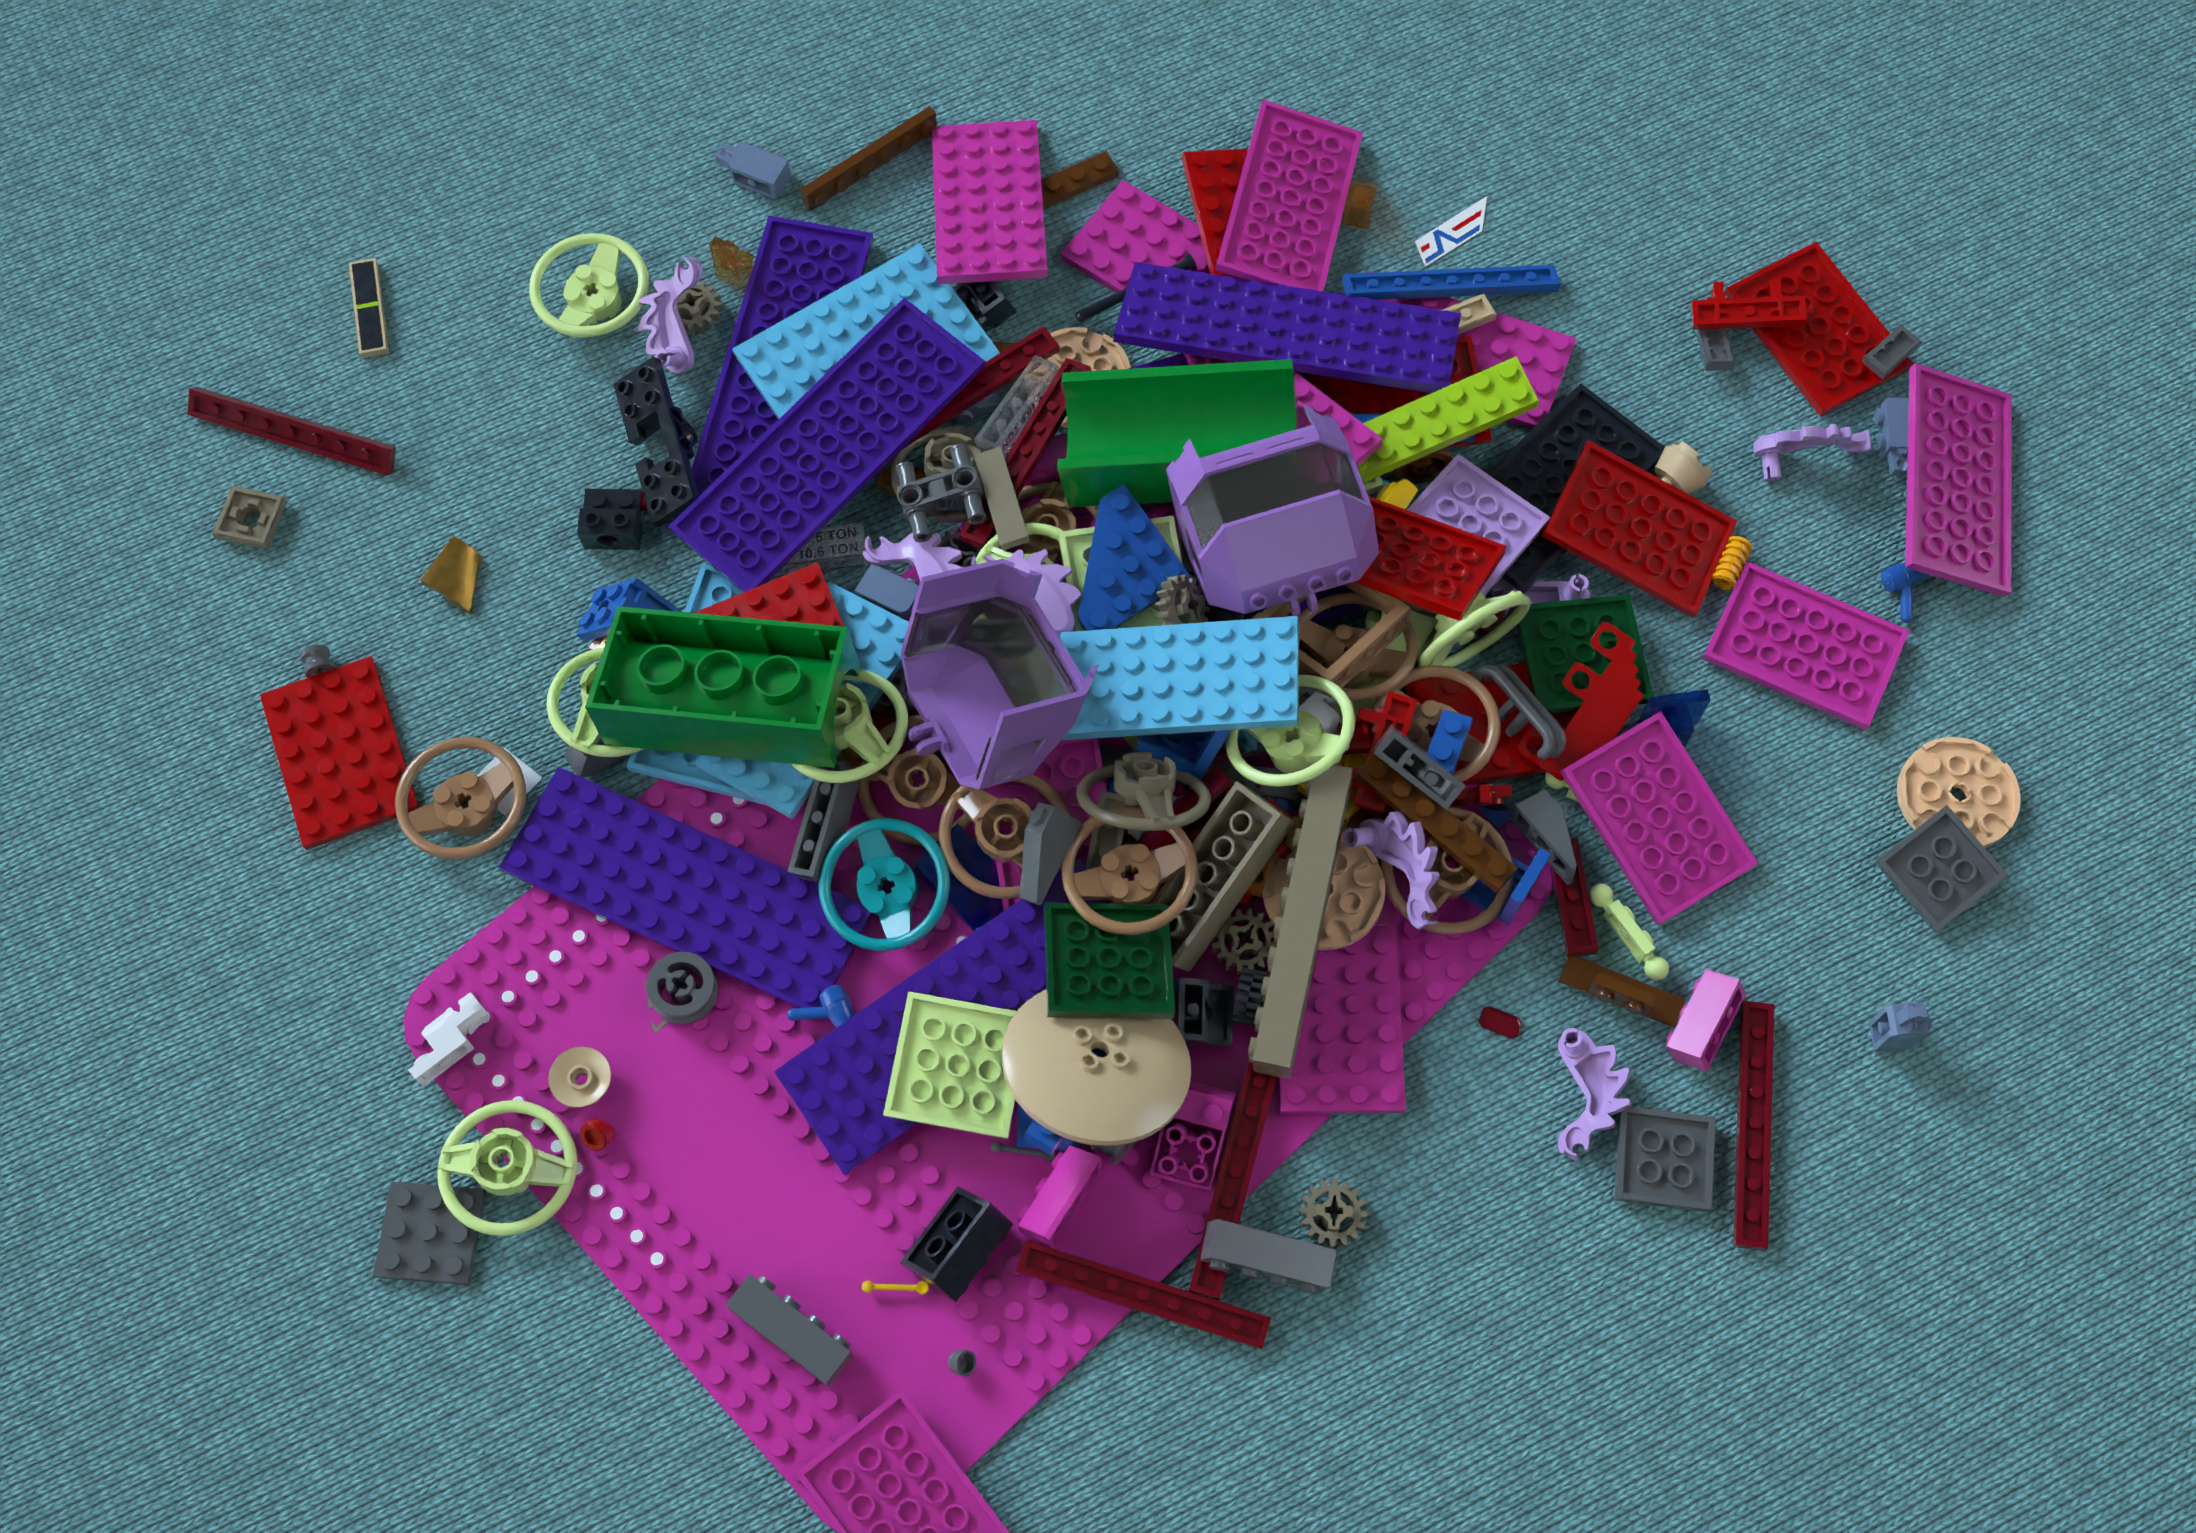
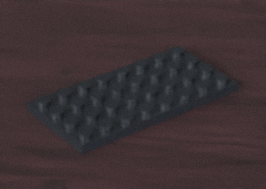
(1546, 456)

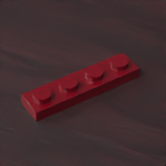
(1575, 910)

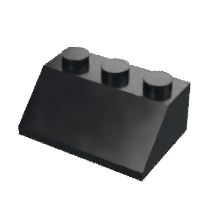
(957, 1243)

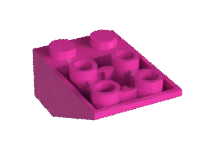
(1194, 1138)

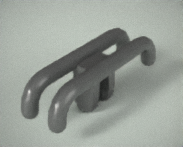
(1530, 709)

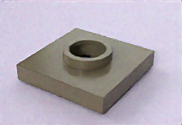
(238, 506)

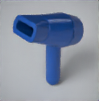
(1902, 579)
(835, 1007)

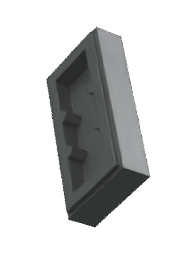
(1715, 349)
(1892, 351)

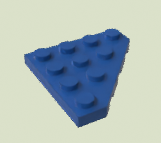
(1124, 564)

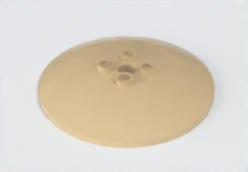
(1091, 1096)

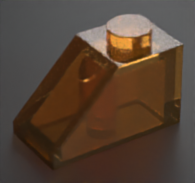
(1360, 202)

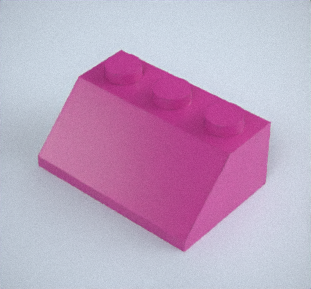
(1059, 1196)

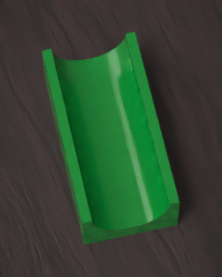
(1137, 420)
(721, 685)

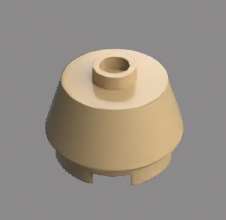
(1682, 468)

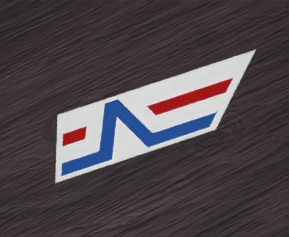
(1452, 233)

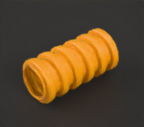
(1732, 562)

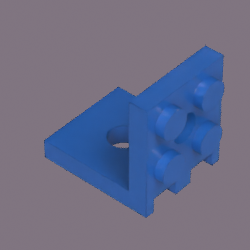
(629, 593)
(1190, 751)
(1523, 881)

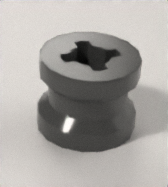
(316, 660)

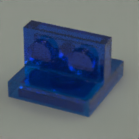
(1680, 711)

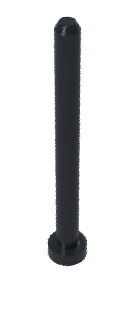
(1187, 264)

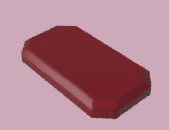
(1500, 1022)

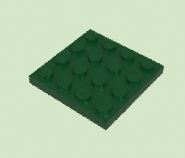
(1560, 635)
(1106, 972)

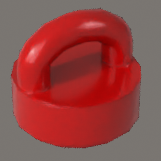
(596, 1134)

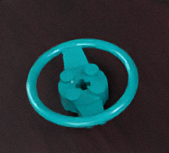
(882, 866)

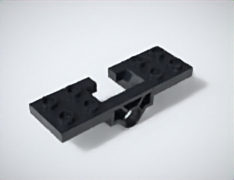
(645, 409)

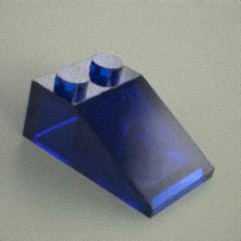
(968, 905)

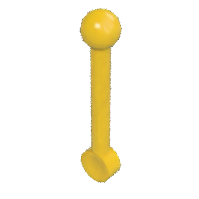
(922, 1287)

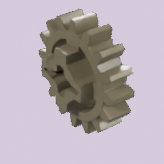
(699, 308)
(1181, 601)
(1235, 934)
(1320, 1213)

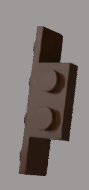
(1622, 991)

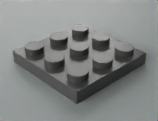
(1941, 868)
(1665, 1159)
(424, 1238)

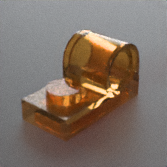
(730, 262)

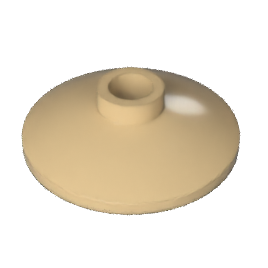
(572, 1065)

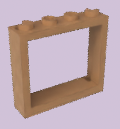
(1366, 648)

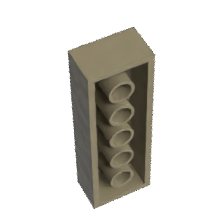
(1229, 858)

